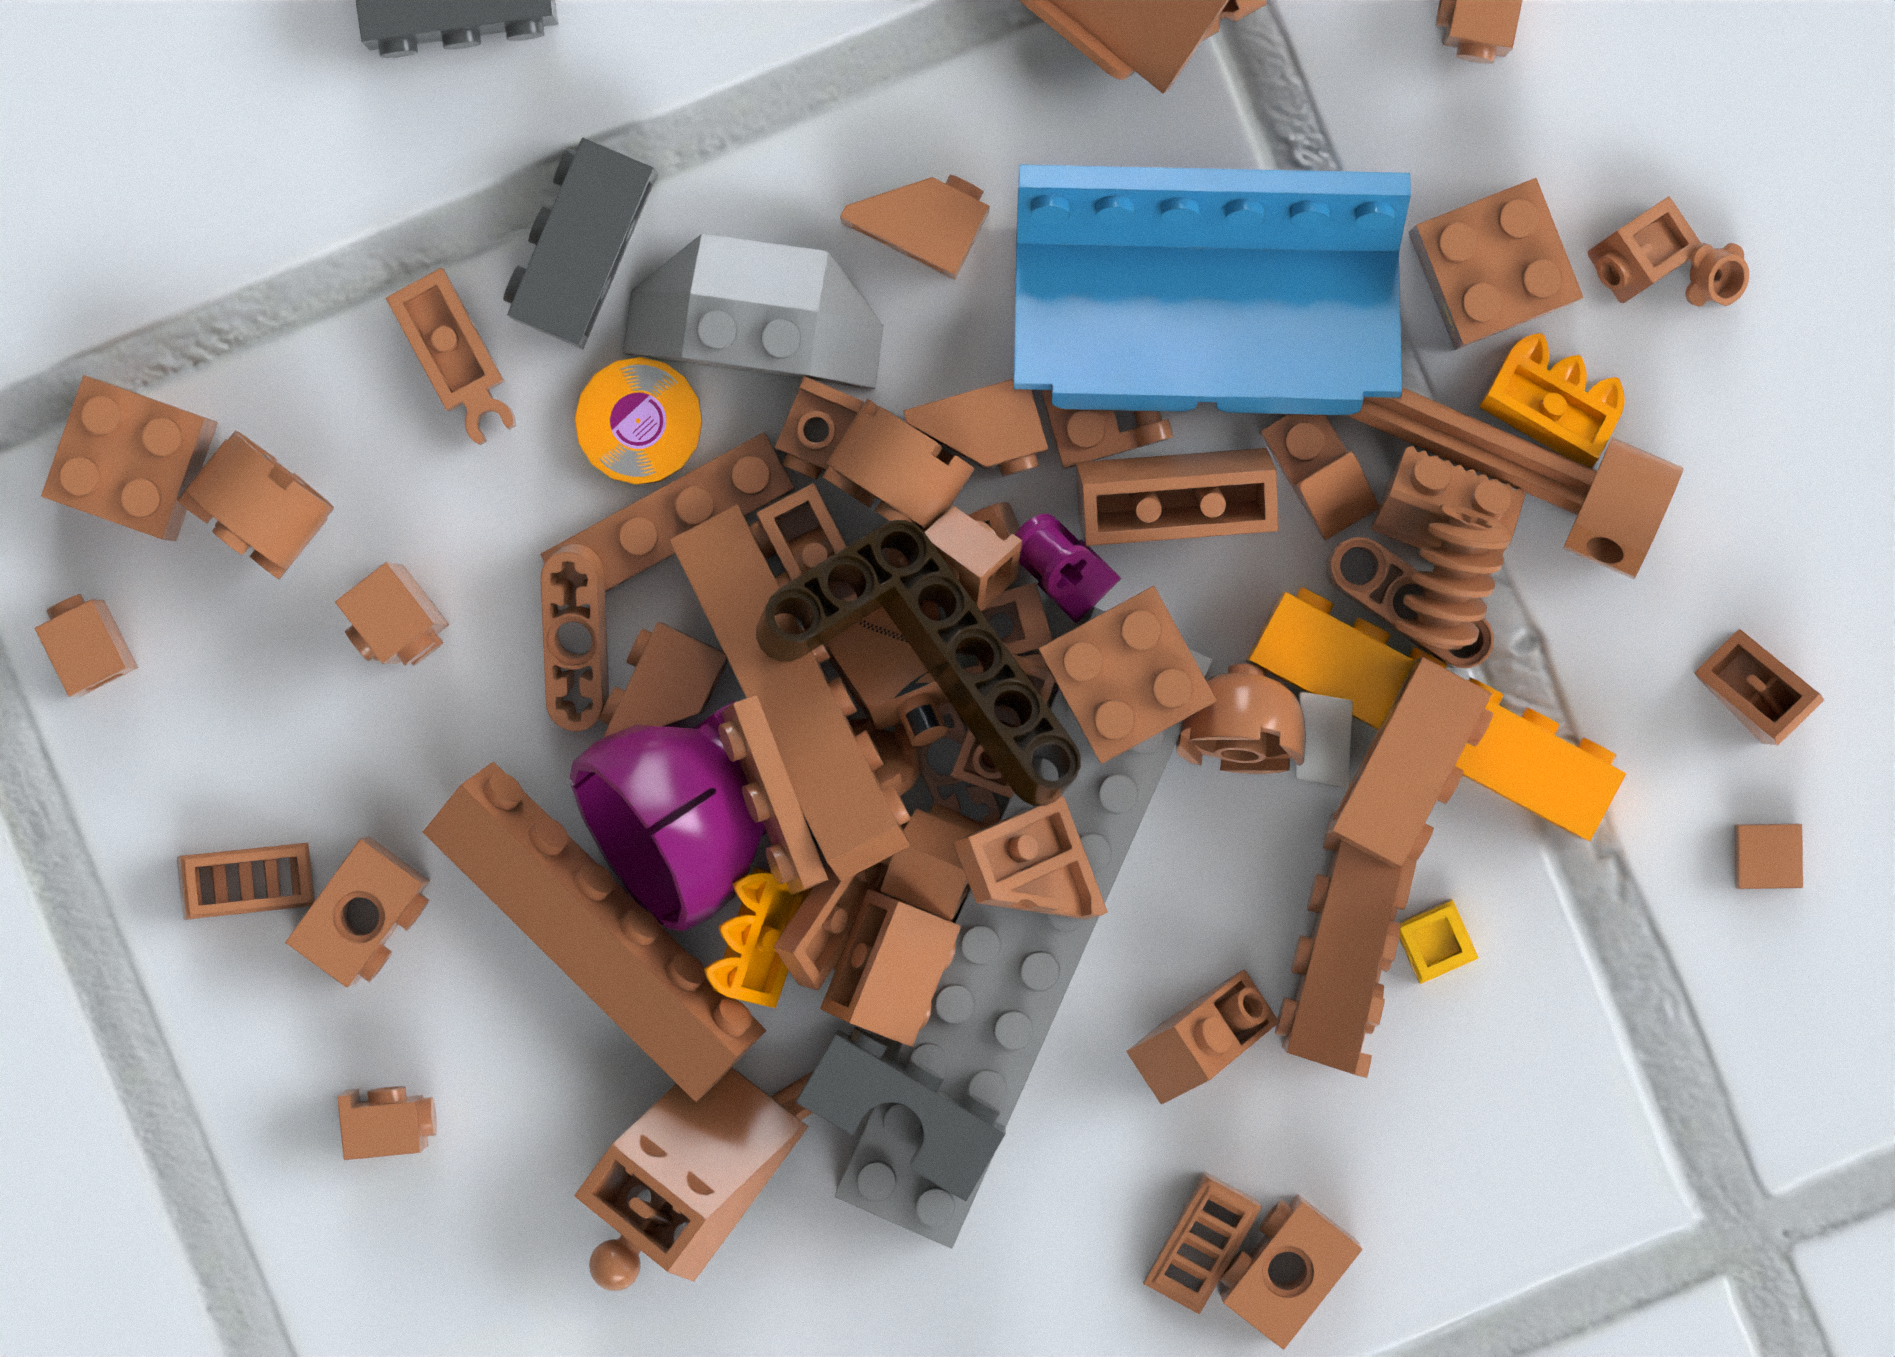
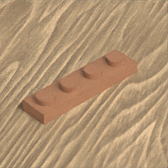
(641, 532)

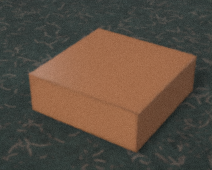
(1768, 856)

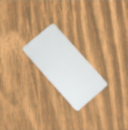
(1327, 739)

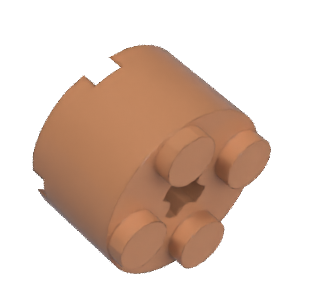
(898, 465)
(256, 504)

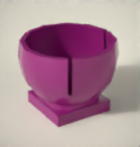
(669, 817)

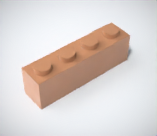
(1344, 958)

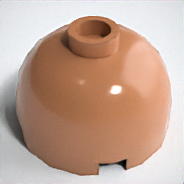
(1249, 727)

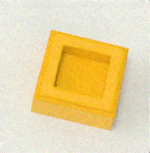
(1436, 941)

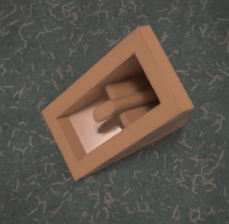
(1758, 688)

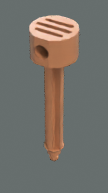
(1614, 506)

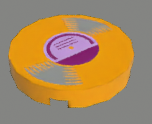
(638, 421)

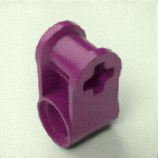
(1064, 566)

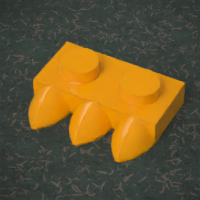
(1554, 402)
(750, 963)

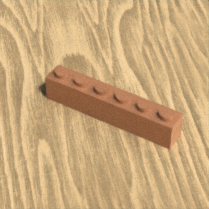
(806, 713)
(593, 930)

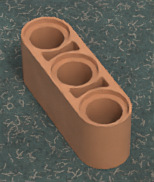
(1378, 593)

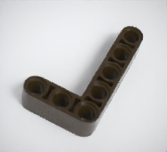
(935, 645)

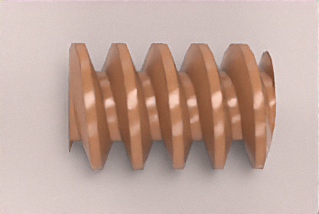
(1456, 580)

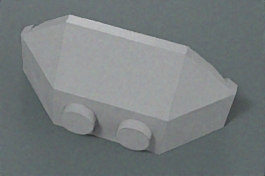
(756, 312)

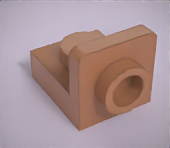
(1644, 250)

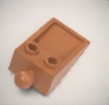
(702, 1175)

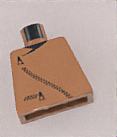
(889, 676)

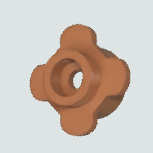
(1717, 275)

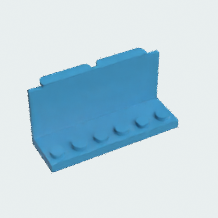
(1209, 288)

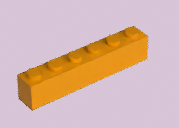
(1514, 757)

